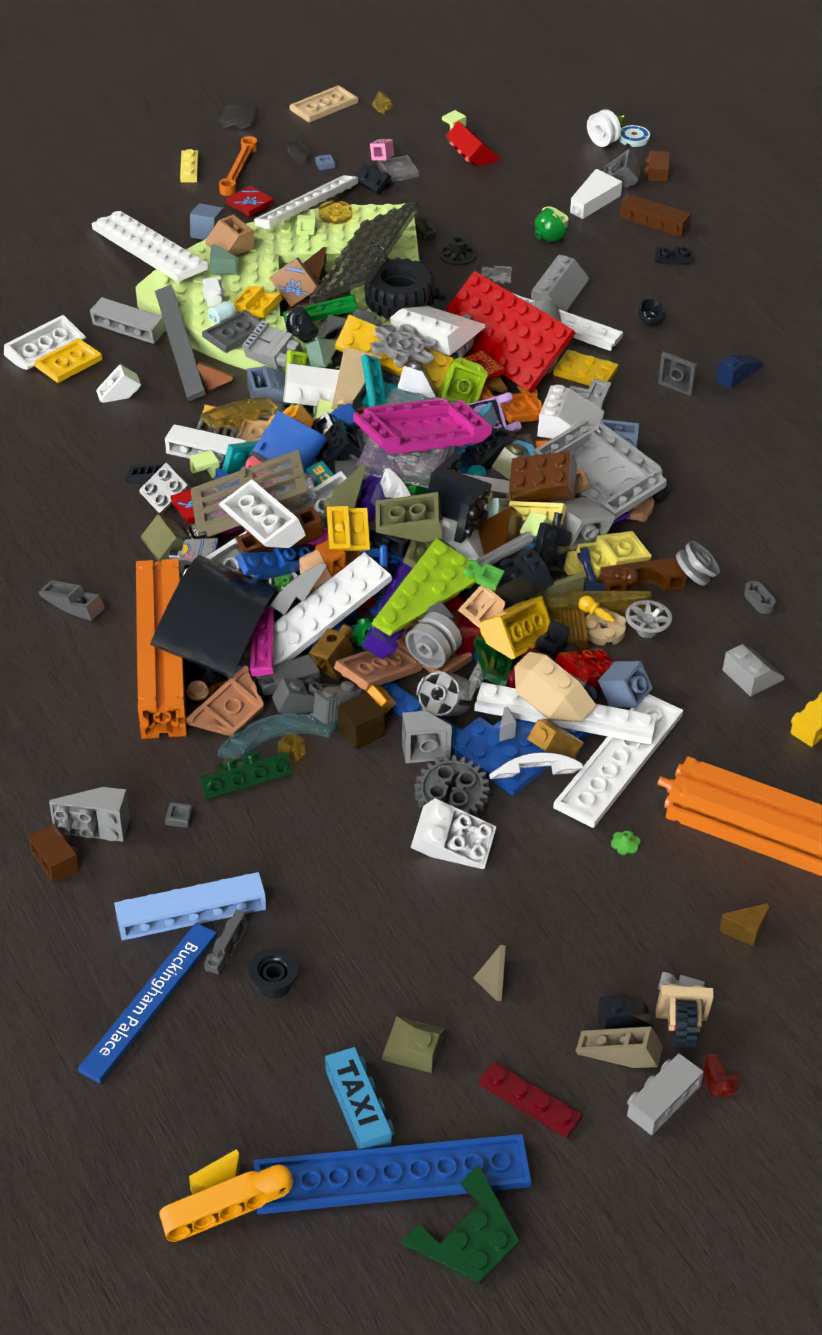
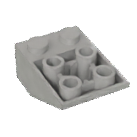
(92, 814)

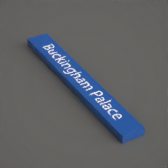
(147, 1003)

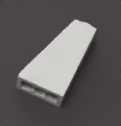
(595, 193)

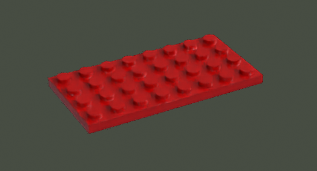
(514, 330)

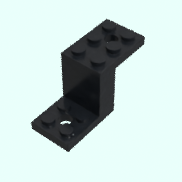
(460, 496)

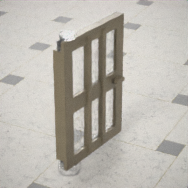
(280, 477)

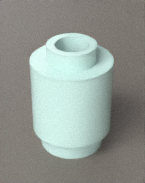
(221, 312)

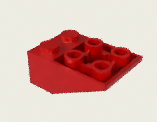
(586, 665)

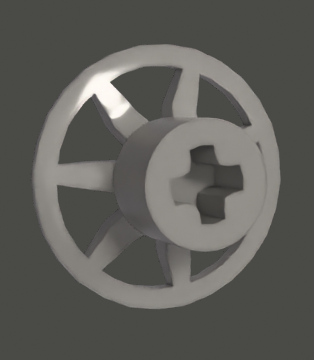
(648, 621)

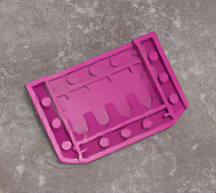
(423, 425)

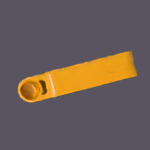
(224, 1202)

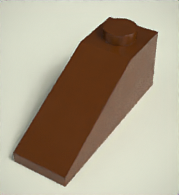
(316, 264)

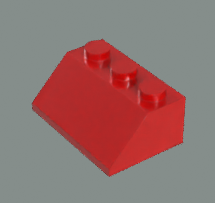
(470, 145)

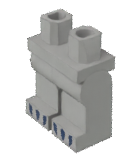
(270, 345)

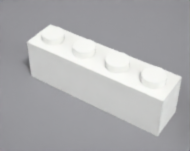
(189, 441)

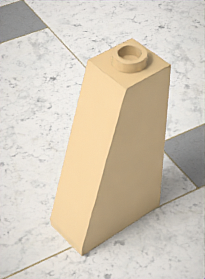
(350, 379)

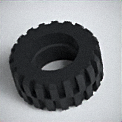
(398, 286)

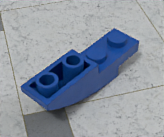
(272, 564)

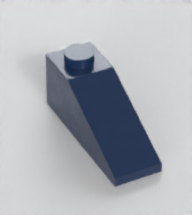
(736, 368)

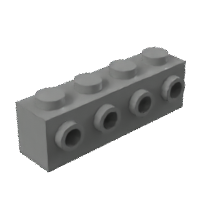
(127, 320)

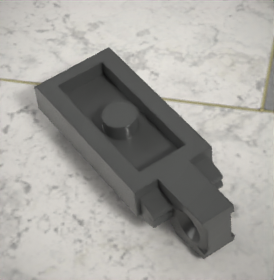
(228, 943)

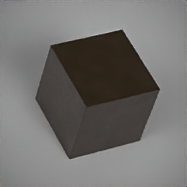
(361, 720)

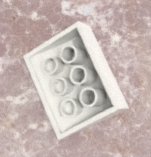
(446, 328)
(564, 410)

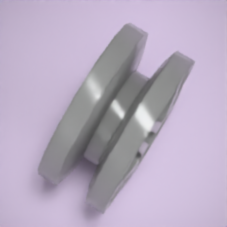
(697, 563)

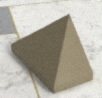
(492, 973)

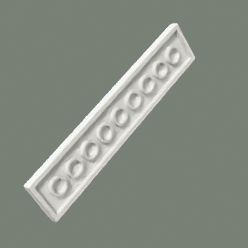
(149, 246)

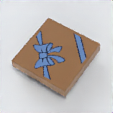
(294, 282)

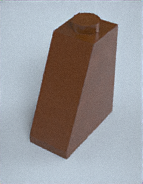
(500, 530)

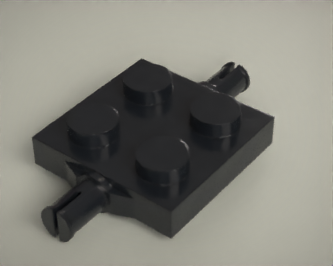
(553, 543)

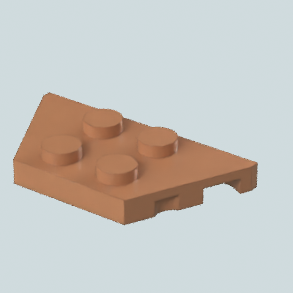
(229, 706)

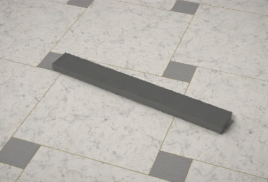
(180, 342)

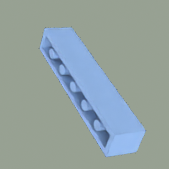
(189, 906)

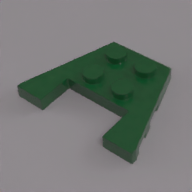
(477, 1242)

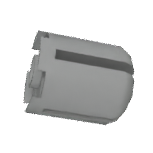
(446, 703)

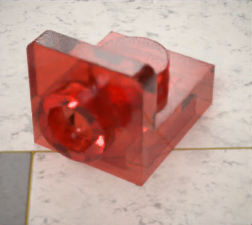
(716, 1080)

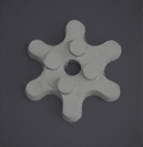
(414, 346)

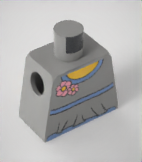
(191, 549)

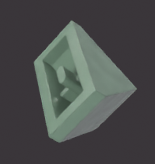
(222, 261)
(321, 352)

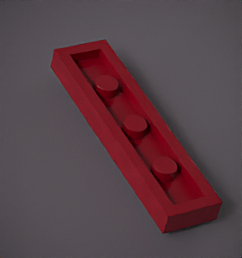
(530, 1099)

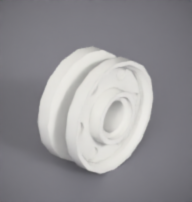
(603, 128)

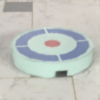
(634, 135)

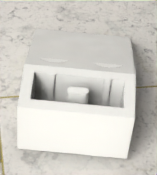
(453, 835)

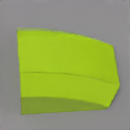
(463, 381)

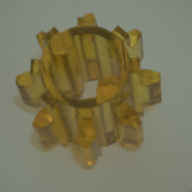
(293, 745)

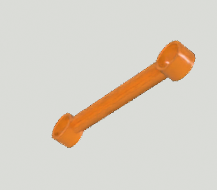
(228, 185)

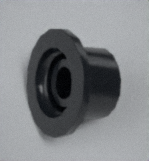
(273, 972)

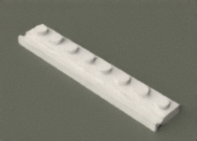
(589, 330)
(601, 721)

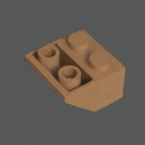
(232, 235)

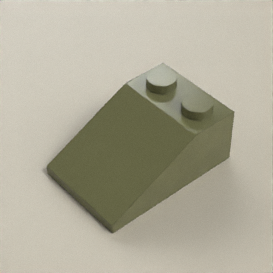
(346, 493)
(411, 517)

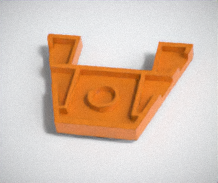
(522, 408)

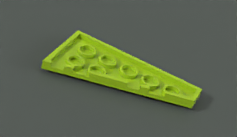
(433, 579)

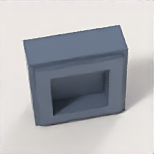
(325, 162)

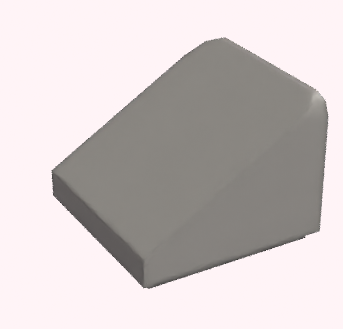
(508, 725)

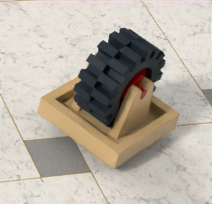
(685, 1010)

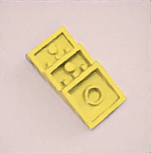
(608, 551)

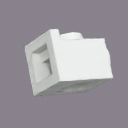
(213, 291)

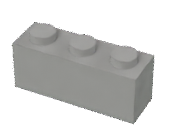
(664, 1093)

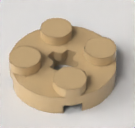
(614, 632)

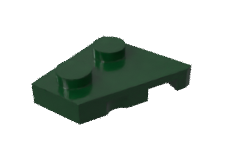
(493, 663)

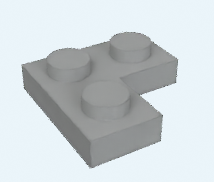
(596, 393)

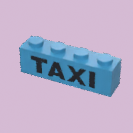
(358, 1101)

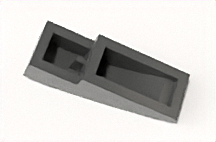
(72, 599)

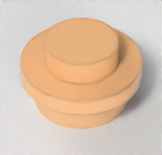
(197, 691)

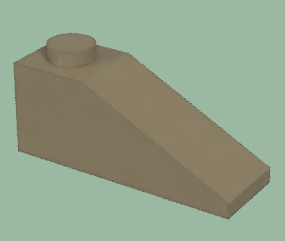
(622, 1046)

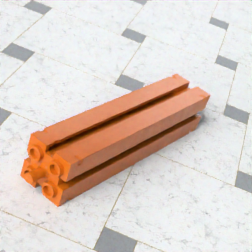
(159, 672)
(746, 813)

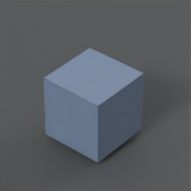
(203, 220)
(625, 684)

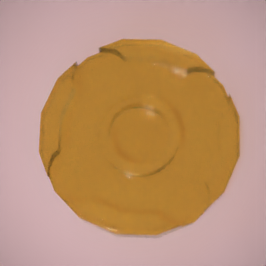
(335, 212)

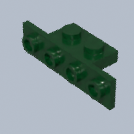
(245, 772)

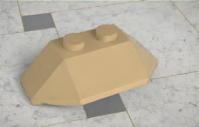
(551, 689)

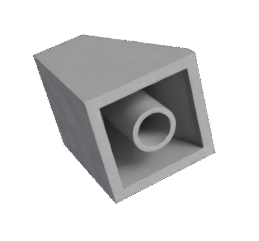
(585, 520)

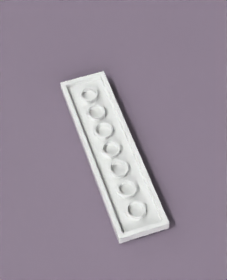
(326, 608)
(614, 767)

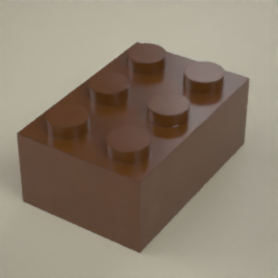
(543, 477)

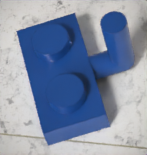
(383, 557)

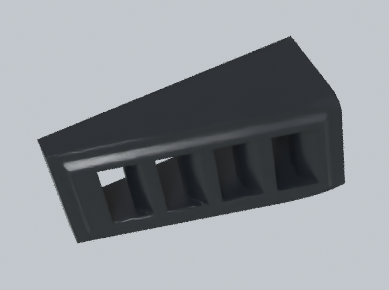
(143, 473)

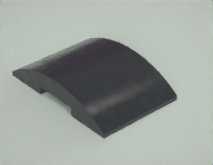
(213, 615)

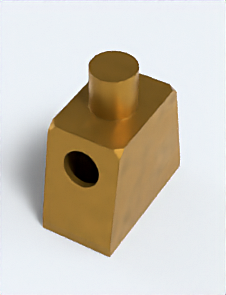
(330, 648)

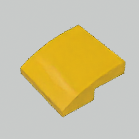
(256, 301)
(348, 528)

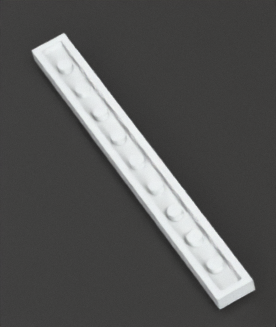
(305, 201)

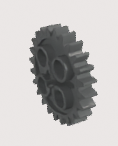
(472, 795)

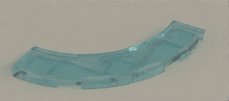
(271, 728)

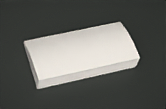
(41, 341)

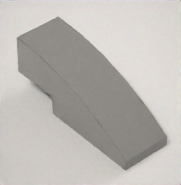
(297, 588)

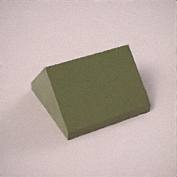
(163, 536)
(567, 583)

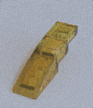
(236, 412)

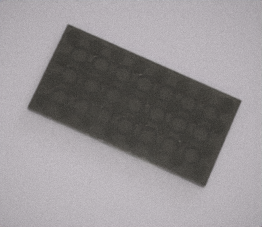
(365, 252)

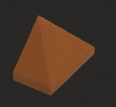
(213, 376)

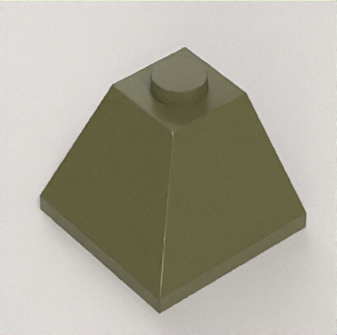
(414, 1044)

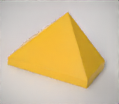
(216, 1172)

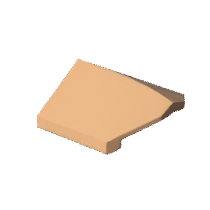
(482, 605)

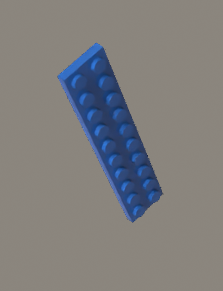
(398, 1172)

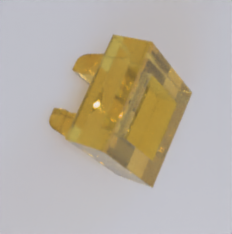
(382, 103)

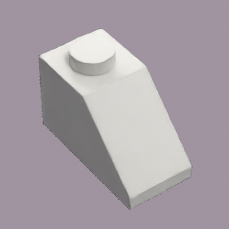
(119, 385)

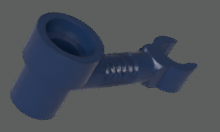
(591, 585)

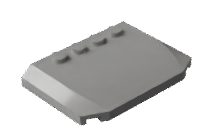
(615, 469)

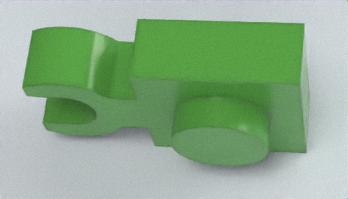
(486, 576)

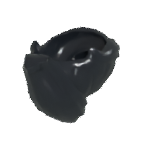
(299, 323)

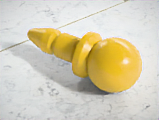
(588, 604)

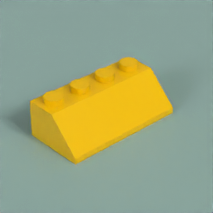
(517, 627)

